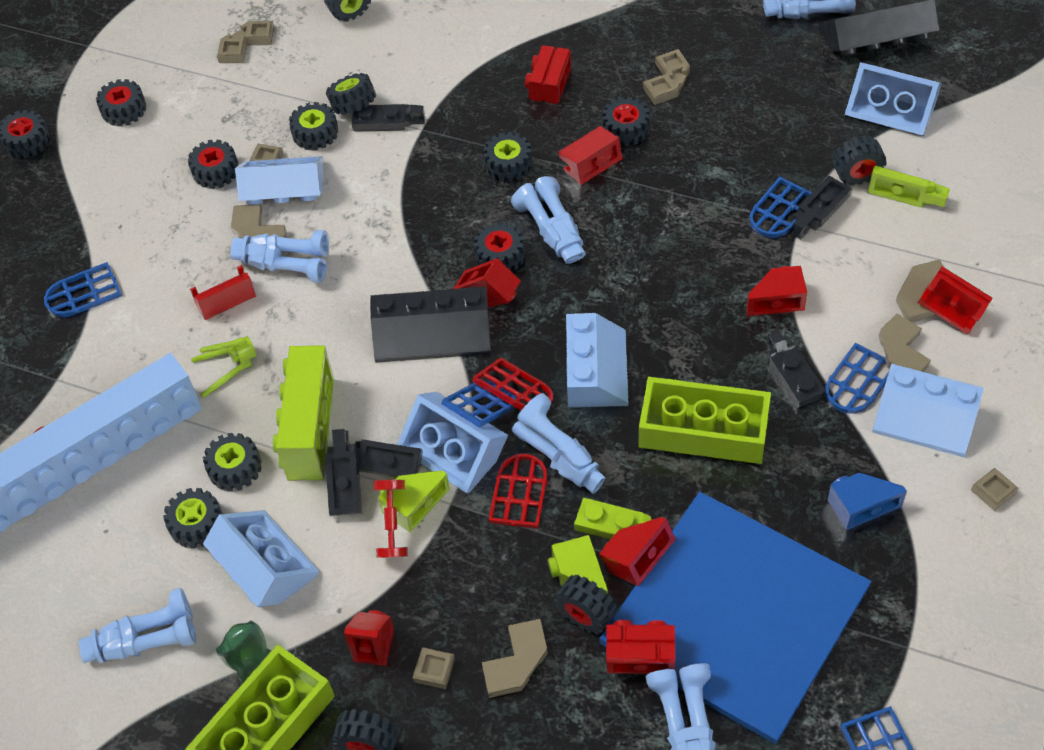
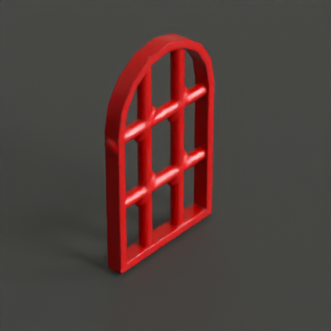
(504, 384)
(510, 499)

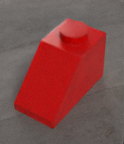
(496, 277)
(778, 292)
(637, 549)
(370, 637)

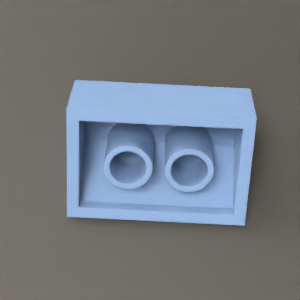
(892, 98)
(280, 179)
(595, 362)
(928, 410)
(451, 441)
(259, 556)

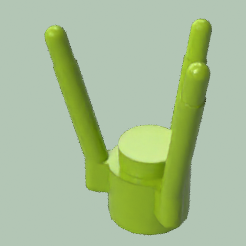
(239, 350)

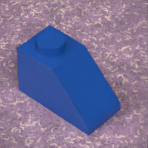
(864, 498)

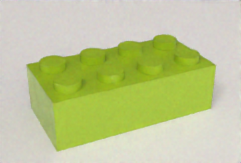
(304, 413)
(704, 420)
(269, 707)

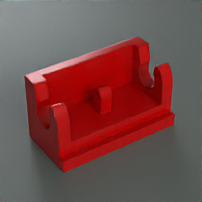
(591, 155)
(224, 295)
(954, 300)

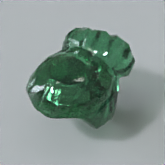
(243, 648)

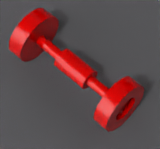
(390, 518)

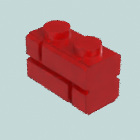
(549, 74)
(640, 647)

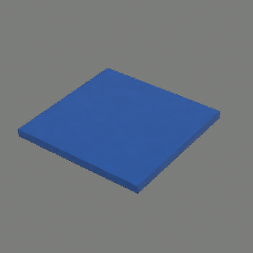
(749, 609)

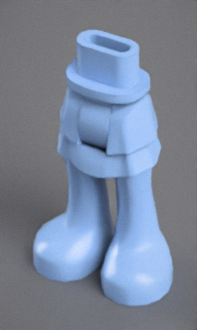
(801, 8)
(558, 231)
(266, 253)
(566, 453)
(121, 637)
(692, 681)

